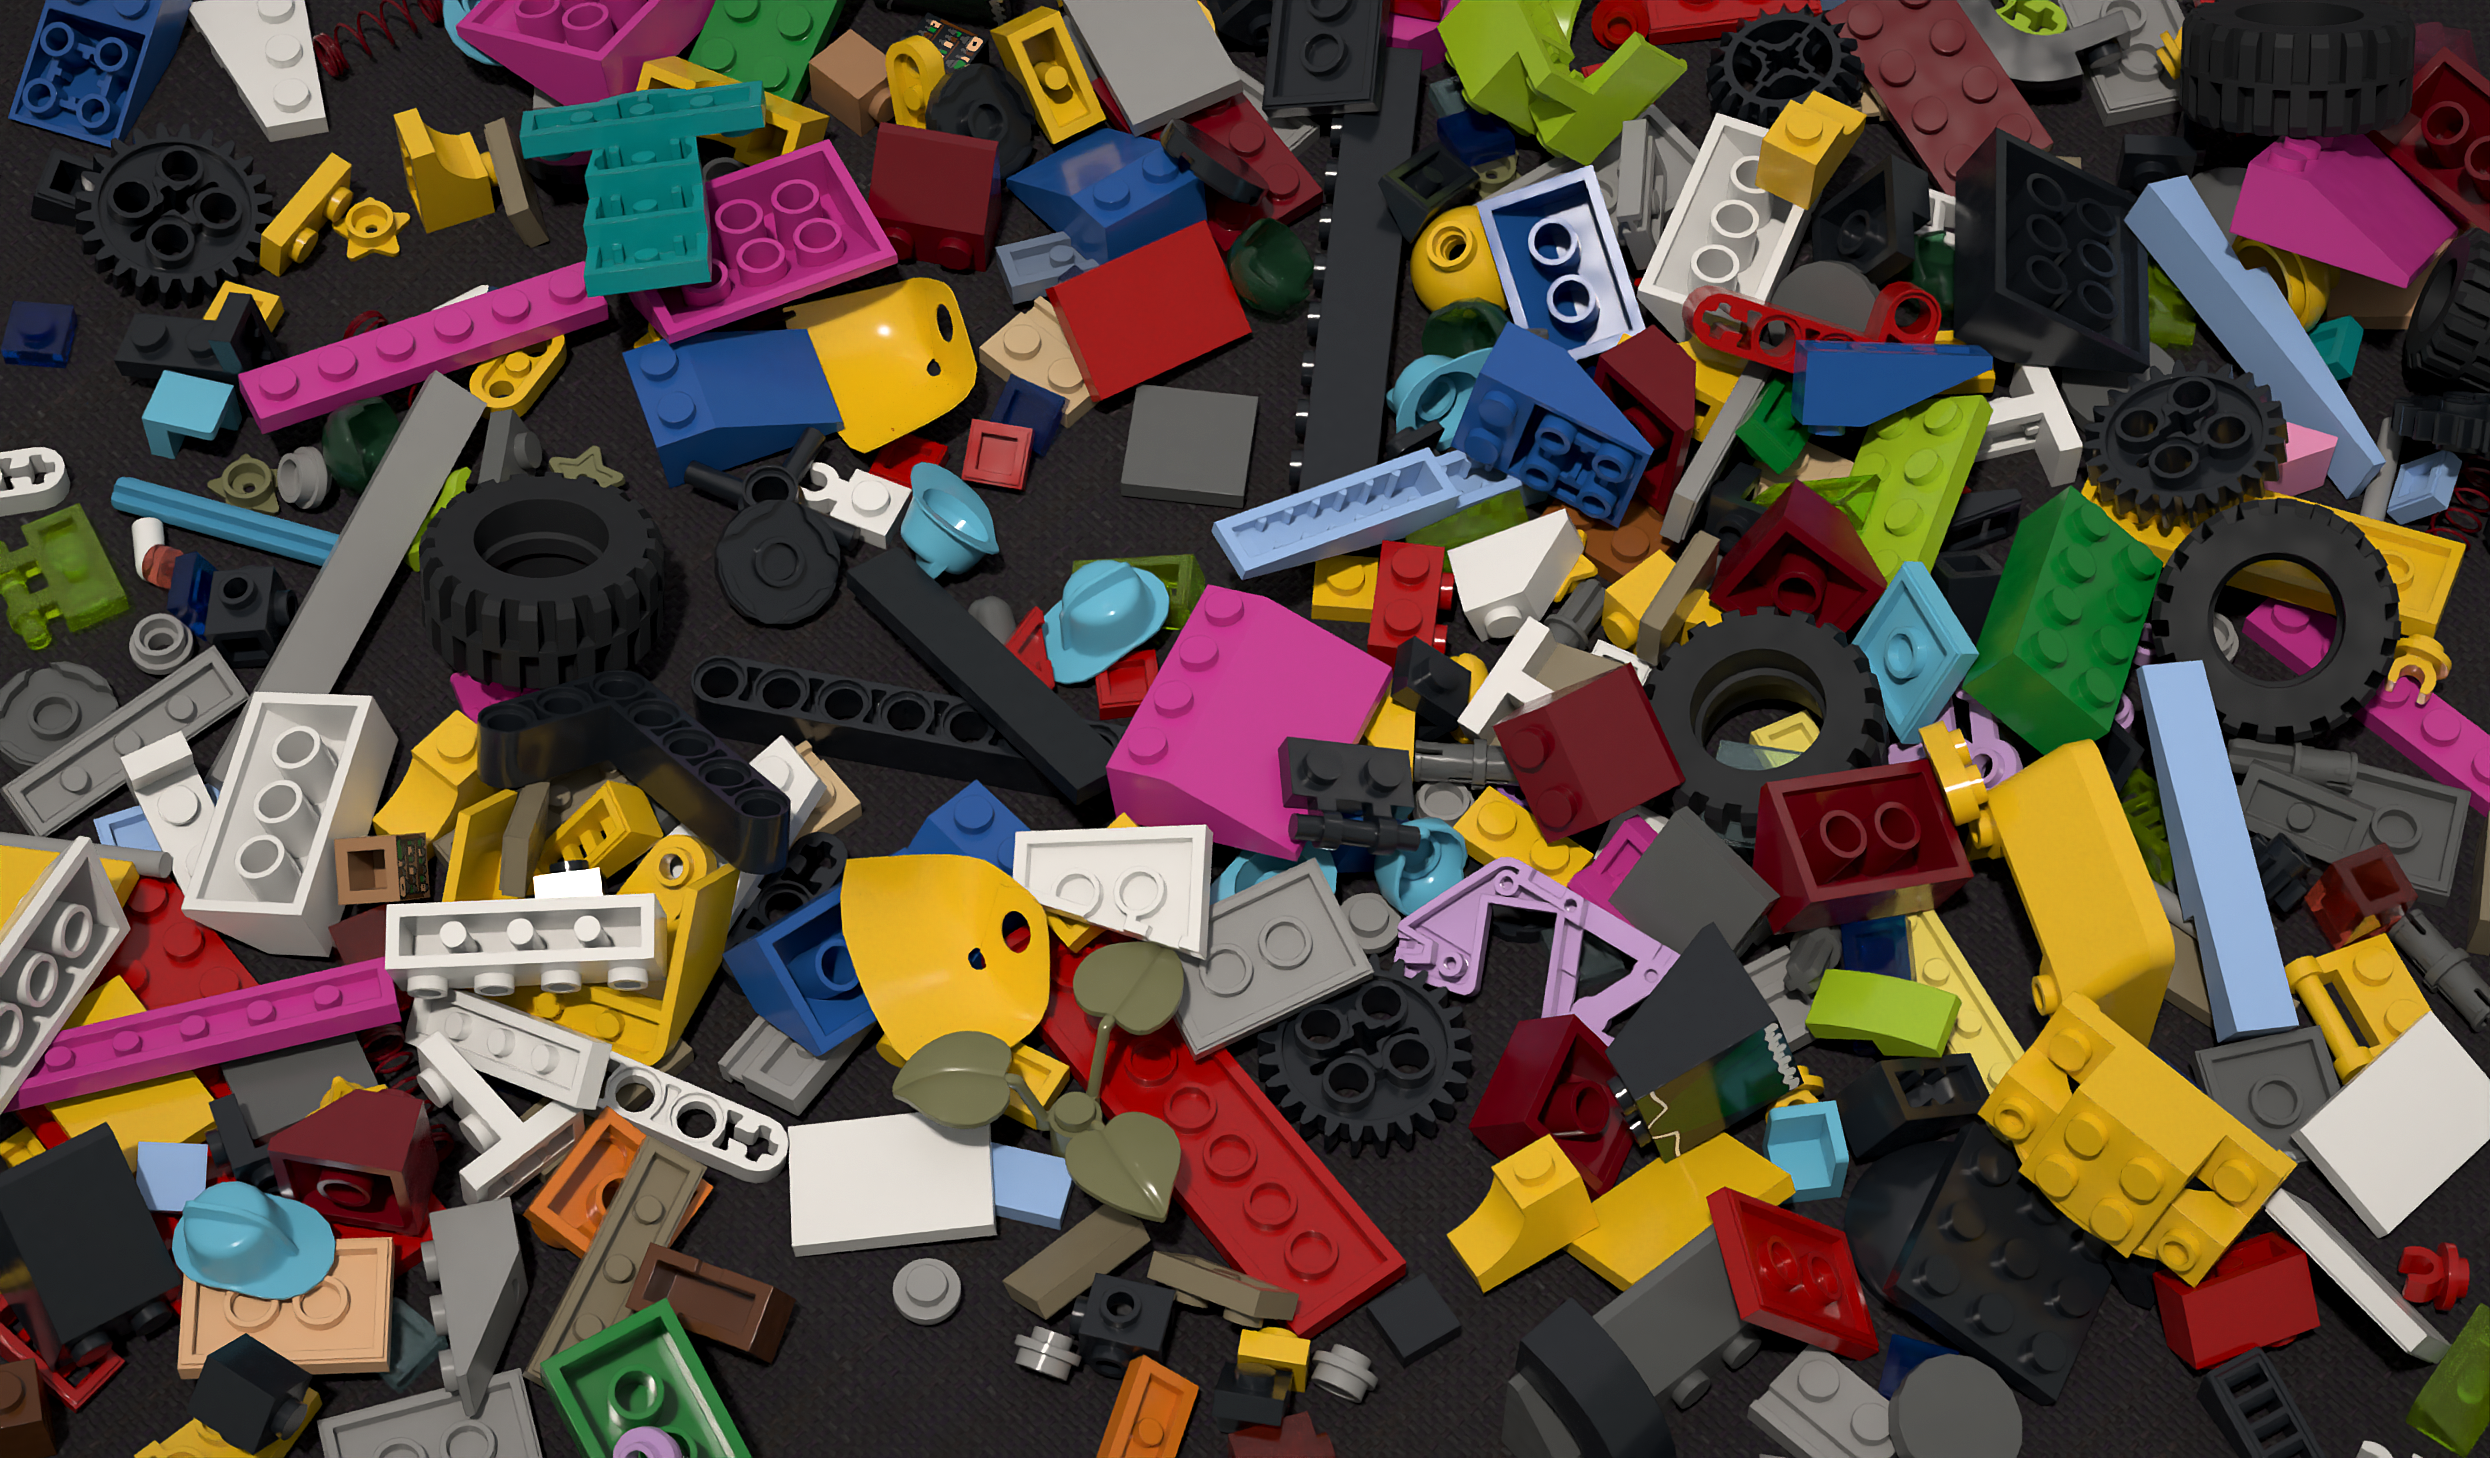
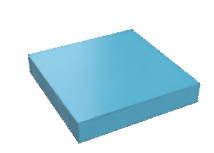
(1915, 650)

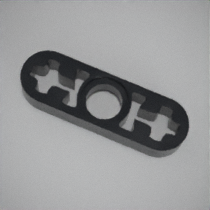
(788, 886)

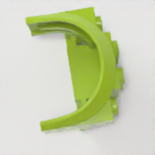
(1517, 66)

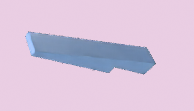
(2252, 323)
(1361, 510)
(2214, 855)

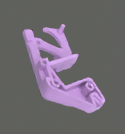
(1453, 930)

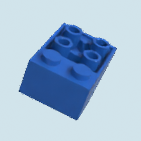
(96, 65)
(1552, 427)

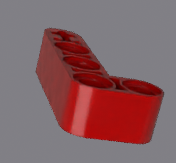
(1799, 326)

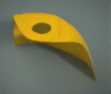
(878, 354)
(910, 943)

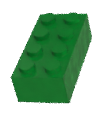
(2063, 624)
(636, 1378)

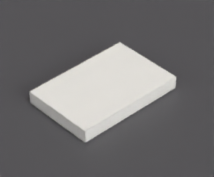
(2401, 1124)
(888, 1183)
(2357, 1277)

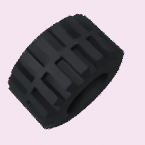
(2452, 317)

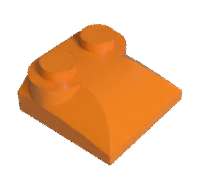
(585, 1181)

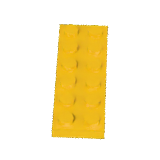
(2417, 563)

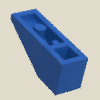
(1867, 381)

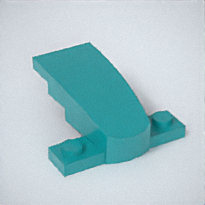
(645, 178)

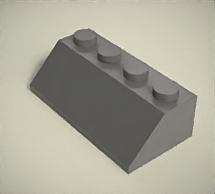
(1674, 1329)

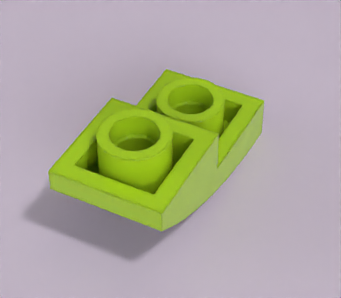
(1891, 1011)

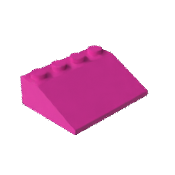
(582, 46)
(2342, 207)
(774, 239)
(1224, 706)

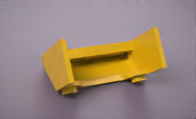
(2080, 886)
(636, 1022)

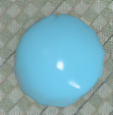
(1417, 877)

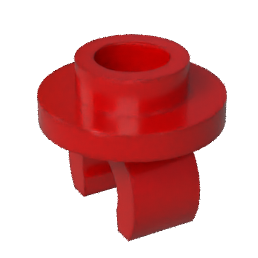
(1618, 19)
(2435, 1275)

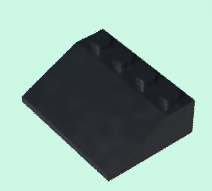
(2047, 262)

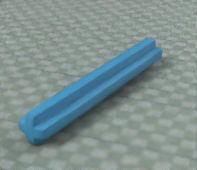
(223, 520)

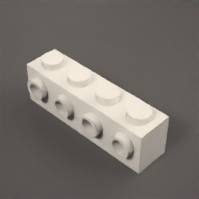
(526, 944)

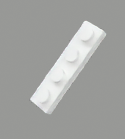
(515, 1046)

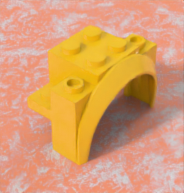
(2131, 1144)

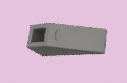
(482, 1289)

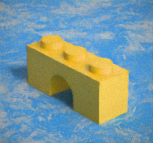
(786, 123)

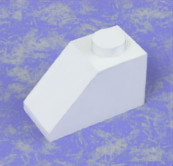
(1515, 573)

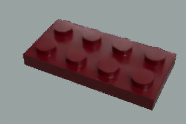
(1935, 81)
(1249, 136)

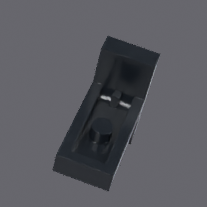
(200, 346)

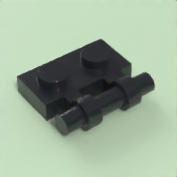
(1350, 780)

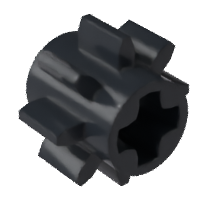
(2281, 869)

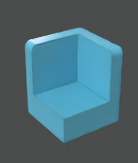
(188, 407)
(1809, 1147)

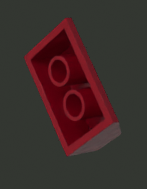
(2446, 139)
(1857, 846)

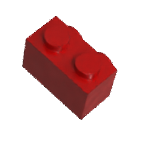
(1409, 599)
(2247, 1300)

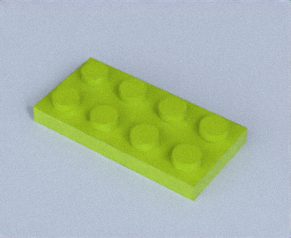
(1922, 467)

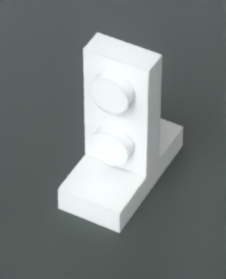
(2036, 421)
(1510, 681)
(172, 800)
(509, 1148)

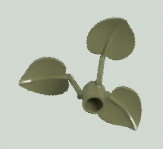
(1124, 1164)

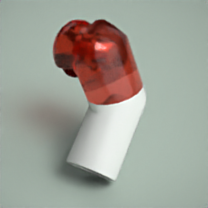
(152, 557)

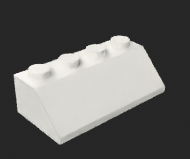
(1723, 231)
(294, 784)
(52, 956)

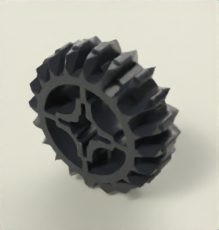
(1782, 60)

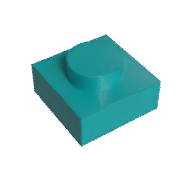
(2338, 344)

